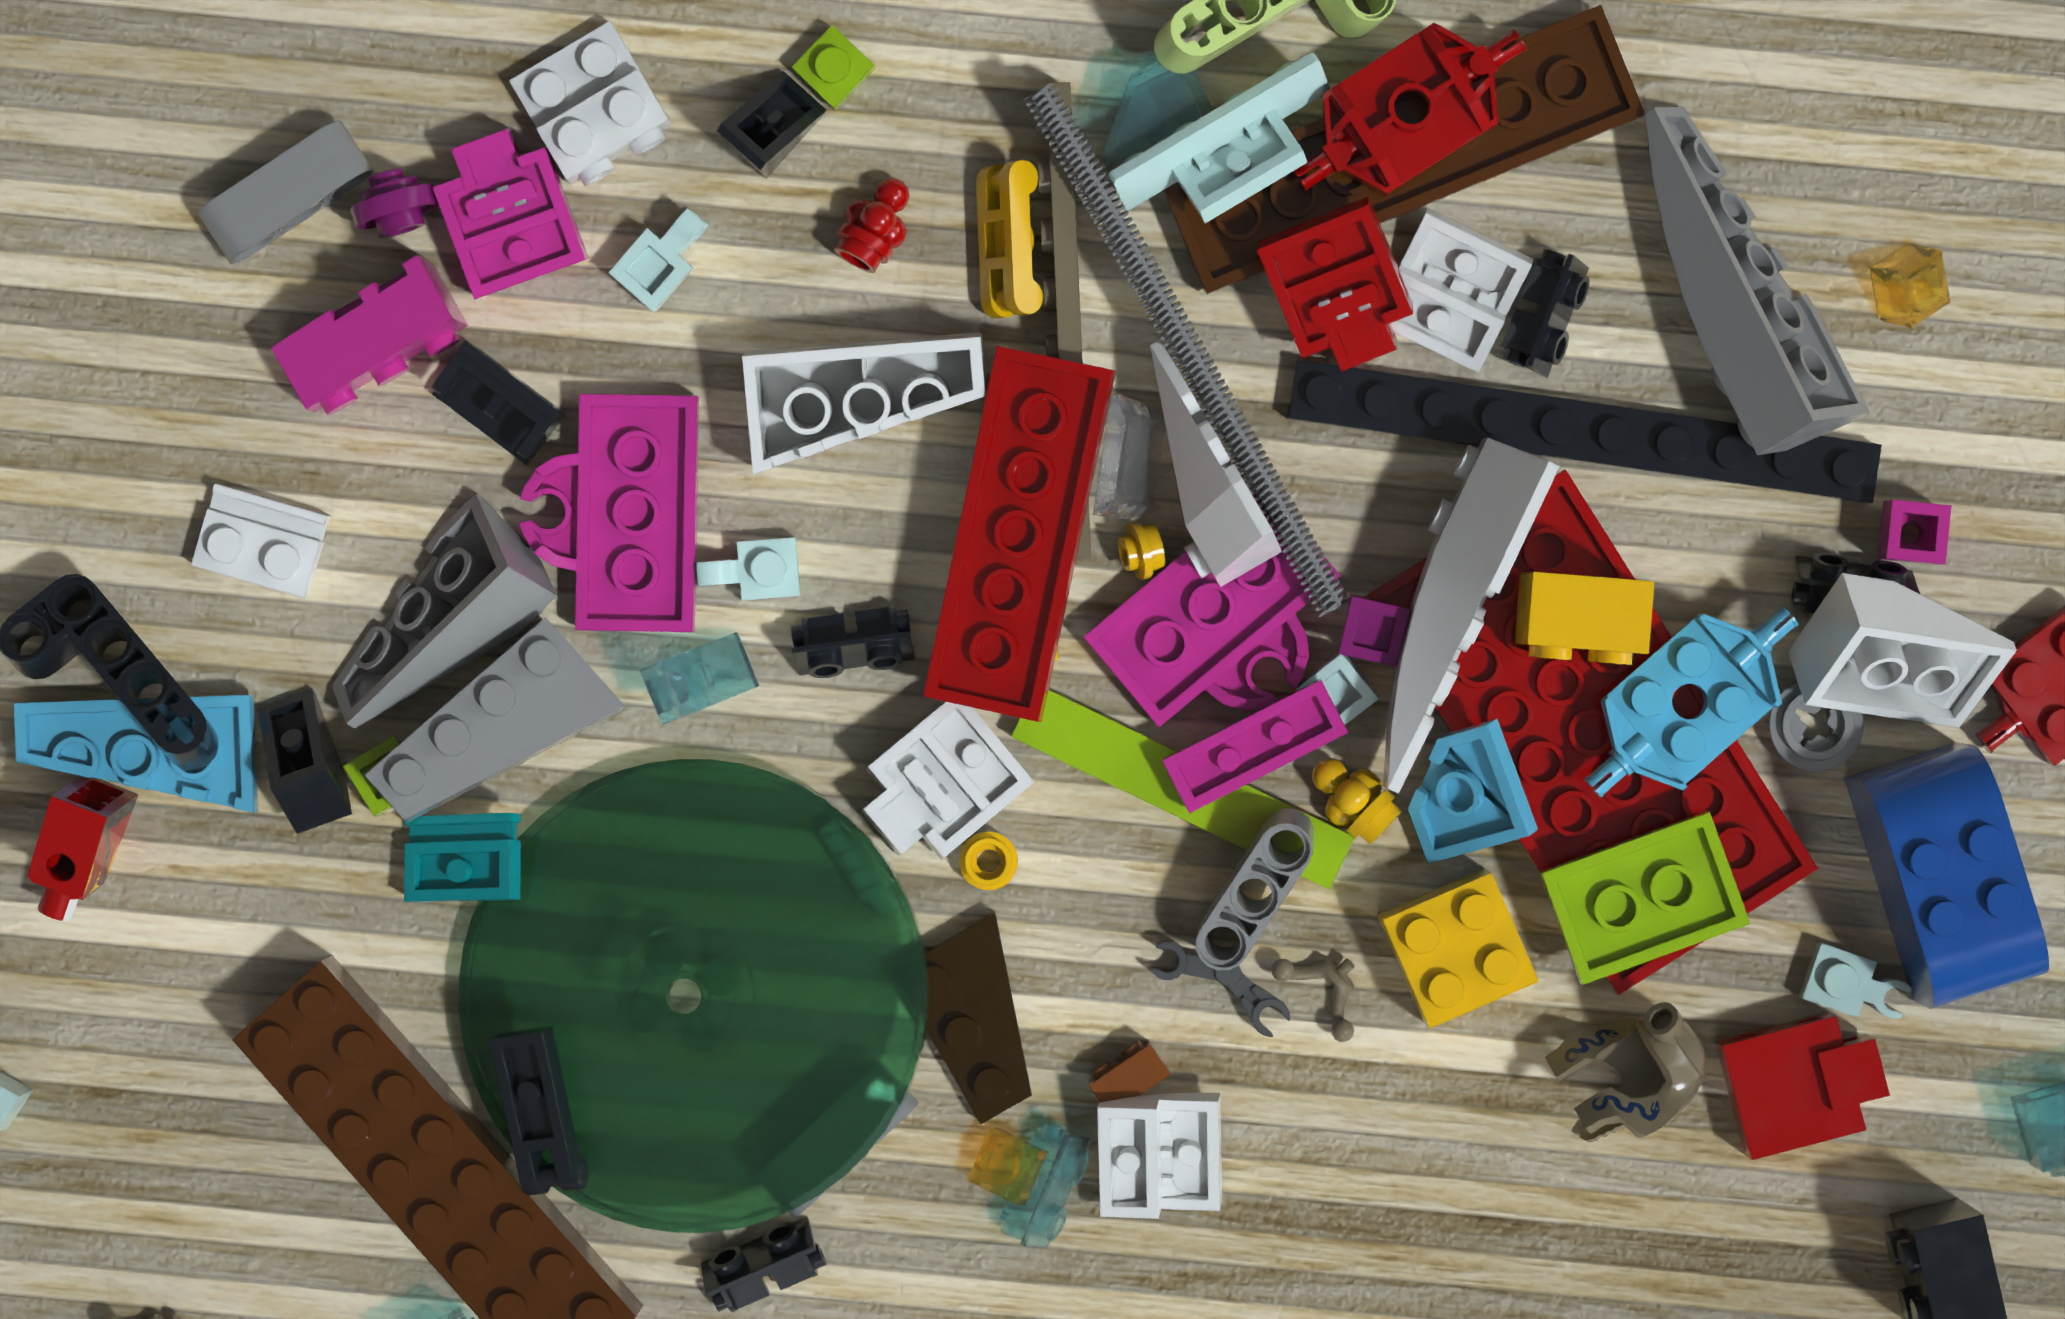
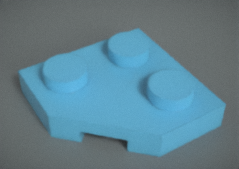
(1470, 795)

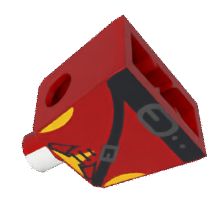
(78, 843)

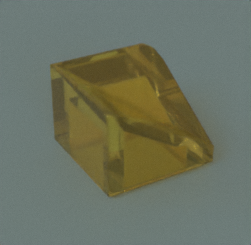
(1910, 285)

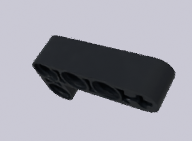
(125, 675)

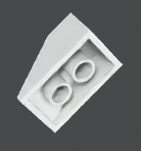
(1895, 654)

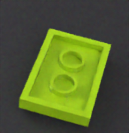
(1644, 897)

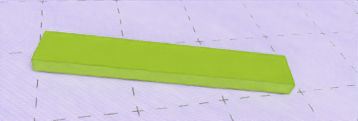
(1136, 767)

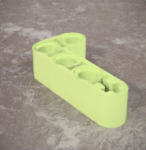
(1226, 31)

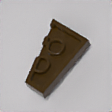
(976, 1019)

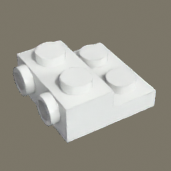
(591, 105)

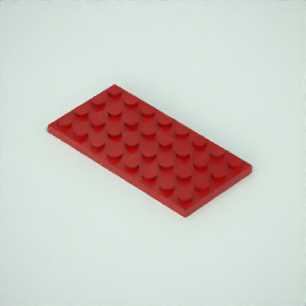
(1560, 734)

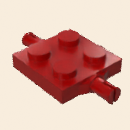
(2033, 692)

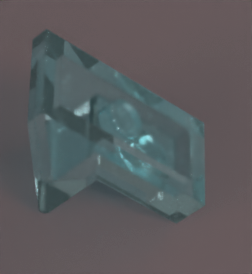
(699, 678)

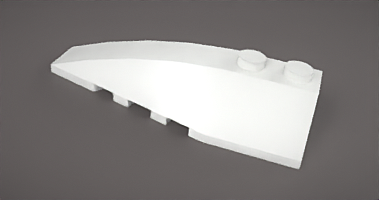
(1466, 564)

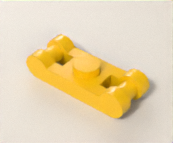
(1006, 239)

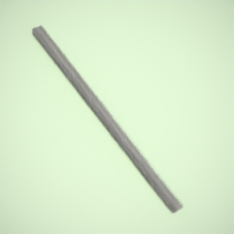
(1187, 349)

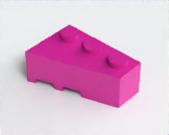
(371, 337)

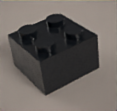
(1945, 1262)

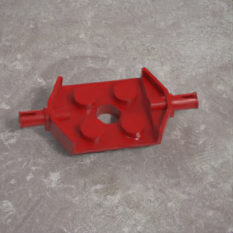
(1380, 149)

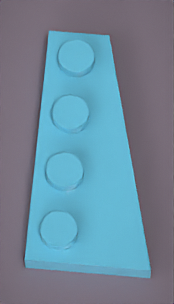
(110, 744)

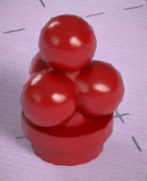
(873, 227)

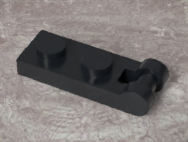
(538, 1110)

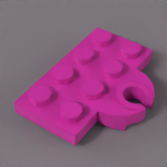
(626, 512)
(1196, 636)

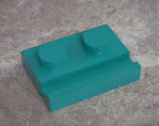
(462, 858)

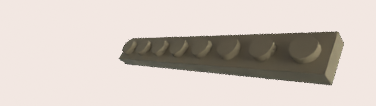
(1062, 290)

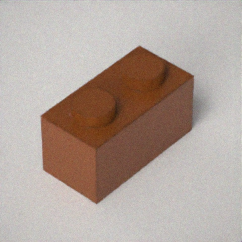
(1131, 1075)

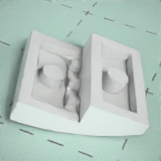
(1458, 289)
(1159, 1154)

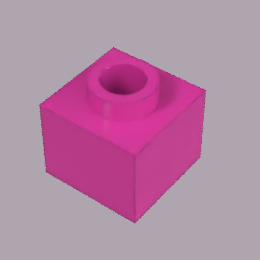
(1933, 528)

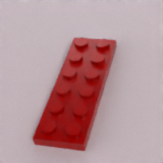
(1019, 533)

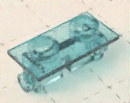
(1044, 1211)

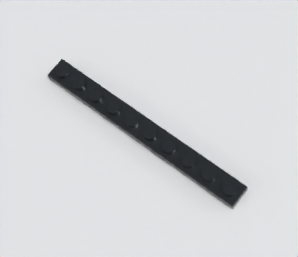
(1578, 431)

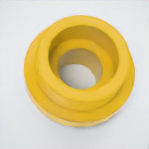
(1141, 549)
(983, 879)

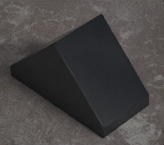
(771, 123)

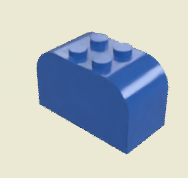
(1949, 874)

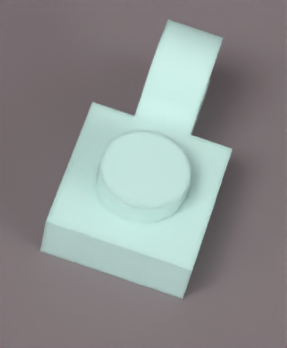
(655, 264)
(763, 569)

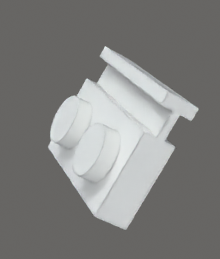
(261, 541)

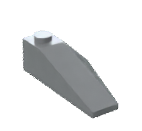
(463, 603)

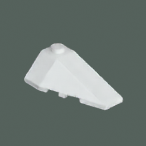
(1215, 501)

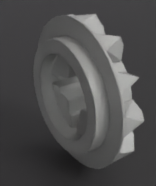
(1818, 752)

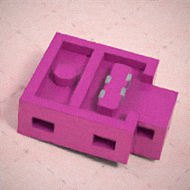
(507, 214)

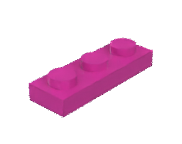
(1255, 745)

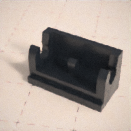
(497, 402)

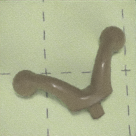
(1283, 970)

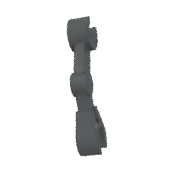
(1251, 996)

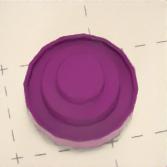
(393, 204)

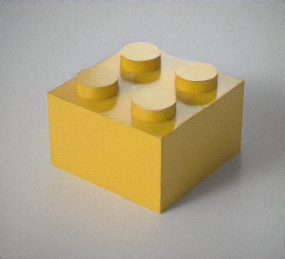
(1584, 613)
(1458, 948)

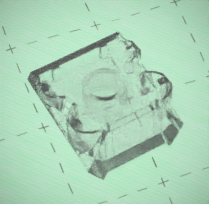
(1129, 460)

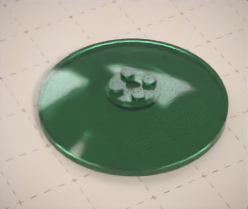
(800, 971)

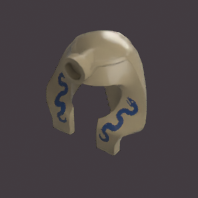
(1658, 1067)

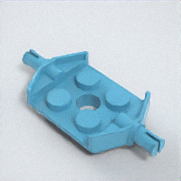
(1737, 688)

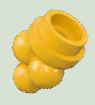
(1355, 799)

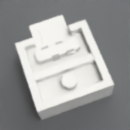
(943, 781)

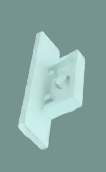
(1229, 149)

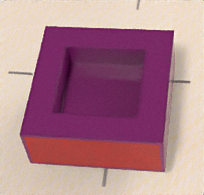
(1374, 630)

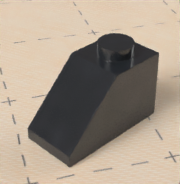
(303, 762)

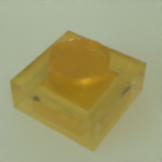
(1007, 1166)

